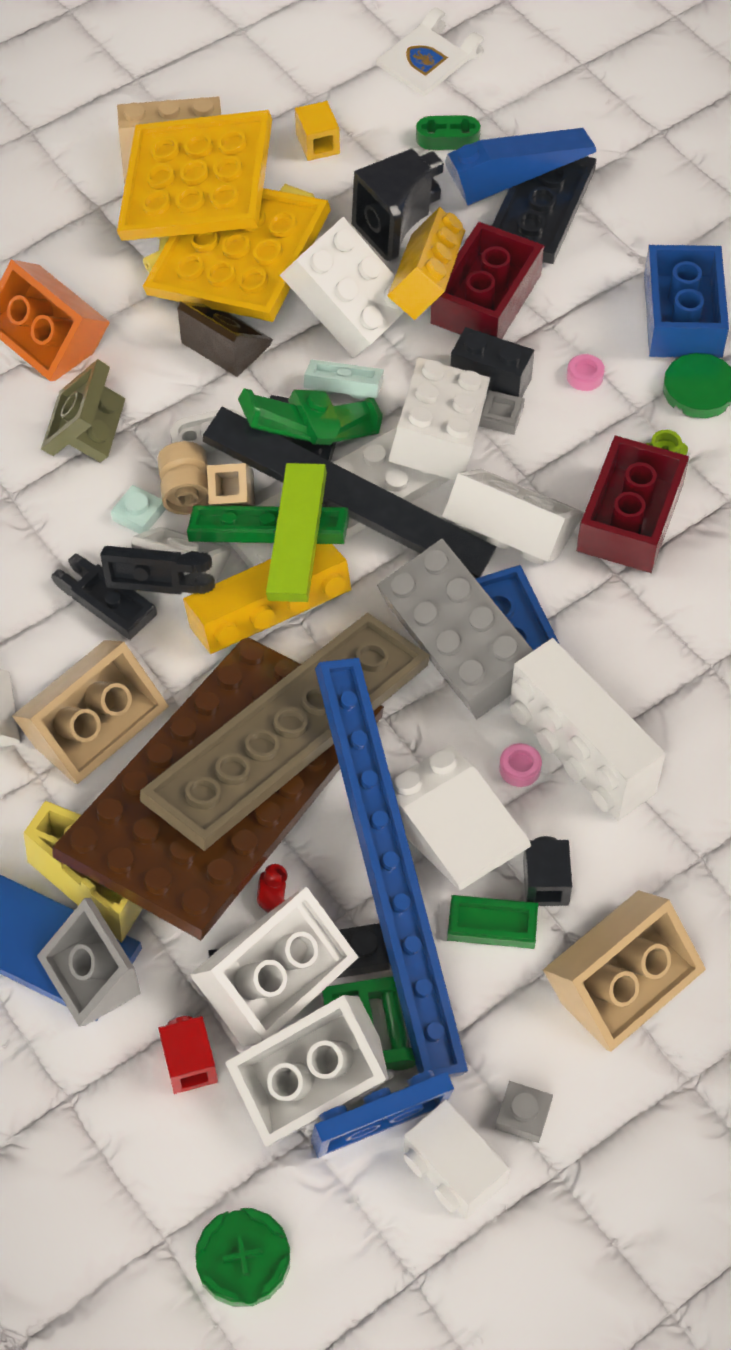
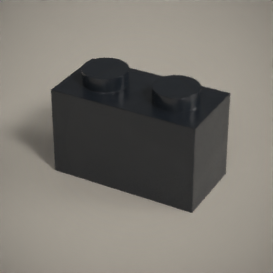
(501, 360)

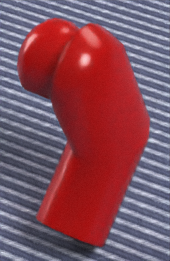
(271, 887)

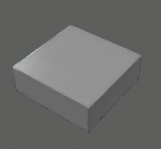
(501, 412)

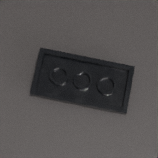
(546, 205)

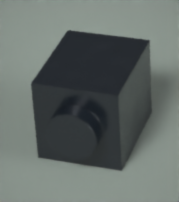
(547, 872)

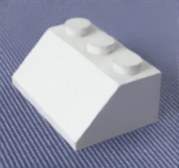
(511, 515)
(309, 1068)

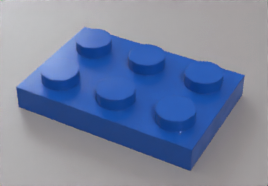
(380, 1112)

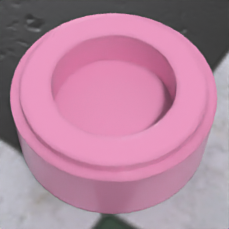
(585, 372)
(520, 765)

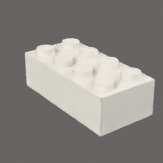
(585, 729)

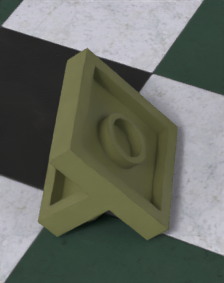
(85, 415)

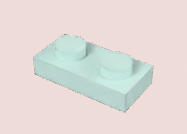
(343, 378)

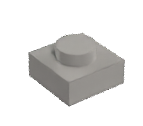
(524, 1111)

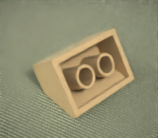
(159, 111)
(91, 710)
(625, 968)

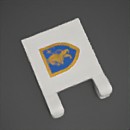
(425, 57)

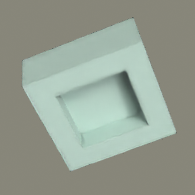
(137, 510)

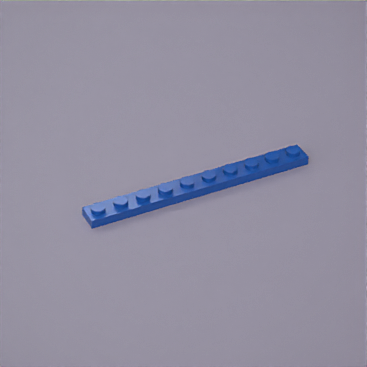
(390, 869)

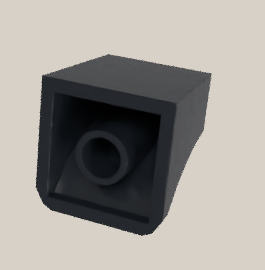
(394, 197)

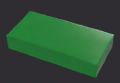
(492, 921)

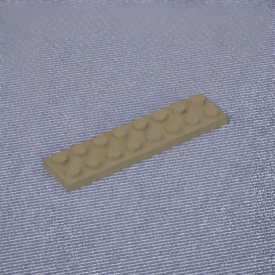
(274, 736)

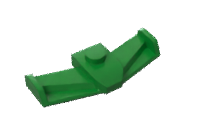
(312, 416)

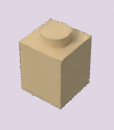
(230, 485)

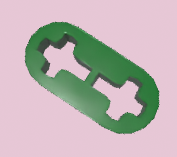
(447, 132)

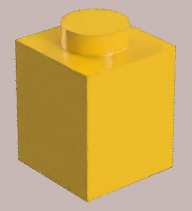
(317, 130)

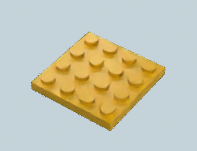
(195, 176)
(240, 267)

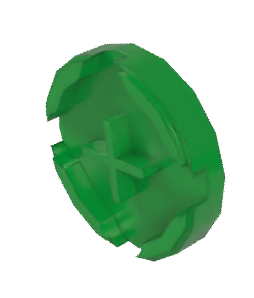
(698, 385)
(243, 1257)

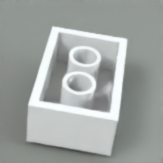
(345, 287)
(439, 419)

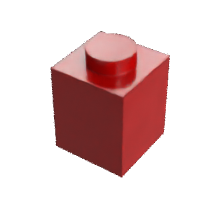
(188, 1053)

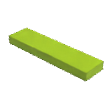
(296, 533)

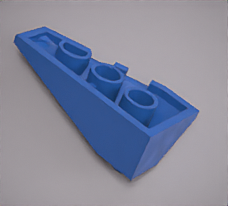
(507, 161)

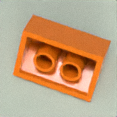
(46, 320)

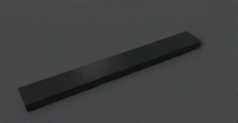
(364, 500)

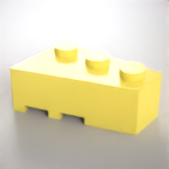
(40, 836)

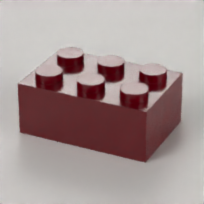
(488, 282)
(632, 504)

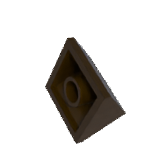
(220, 337)

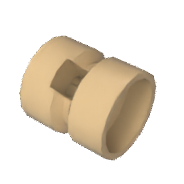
(183, 476)

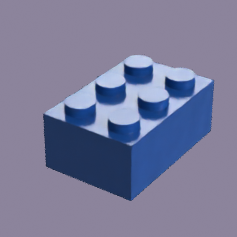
(685, 300)

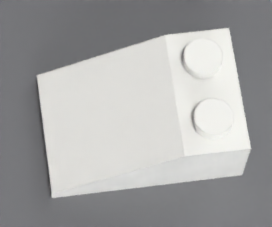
(456, 818)
(274, 968)

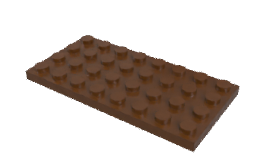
(151, 861)

